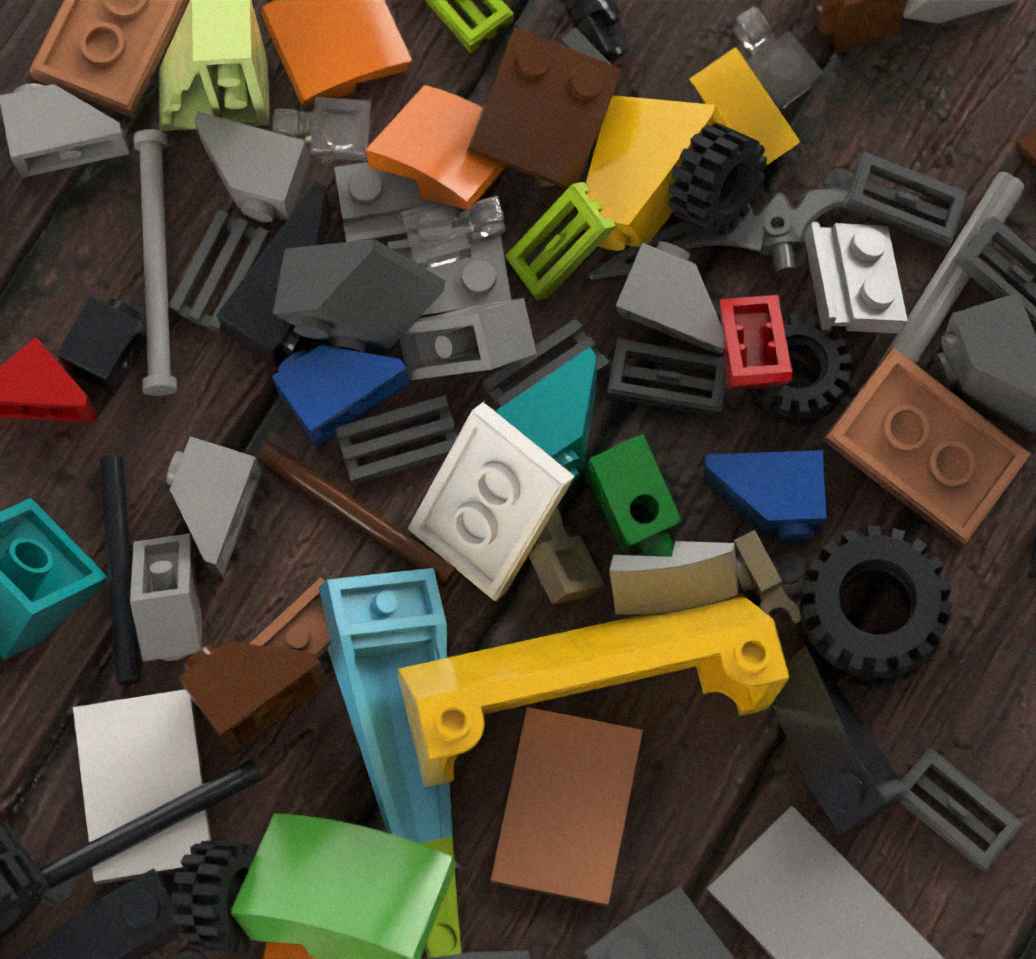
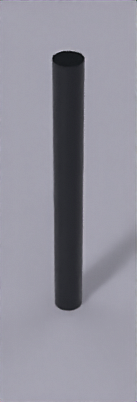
(119, 569)
(151, 824)

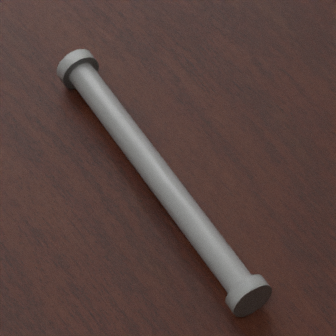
(159, 378)

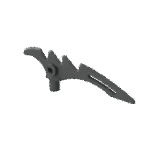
(773, 231)

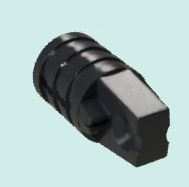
(600, 25)

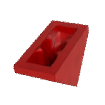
(754, 343)
(40, 389)

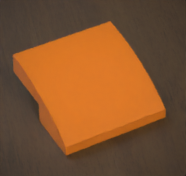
(334, 44)
(431, 146)

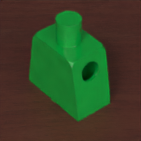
(627, 478)

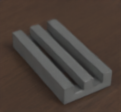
(897, 218)
(239, 230)
(990, 280)
(544, 349)
(663, 398)
(391, 420)
(974, 794)

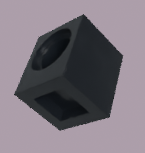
(103, 344)

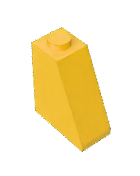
(636, 163)

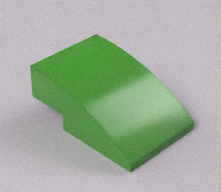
(342, 890)

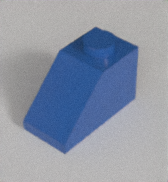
(336, 387)
(773, 490)

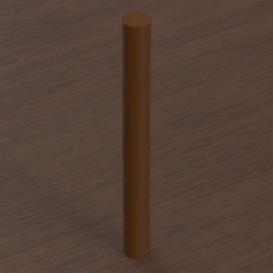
(355, 512)

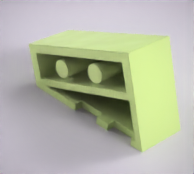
(215, 67)

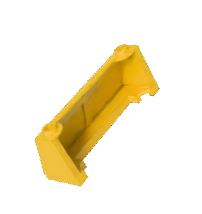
(726, 641)

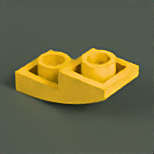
(745, 103)

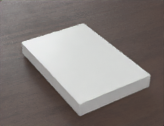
(490, 501)
(133, 761)

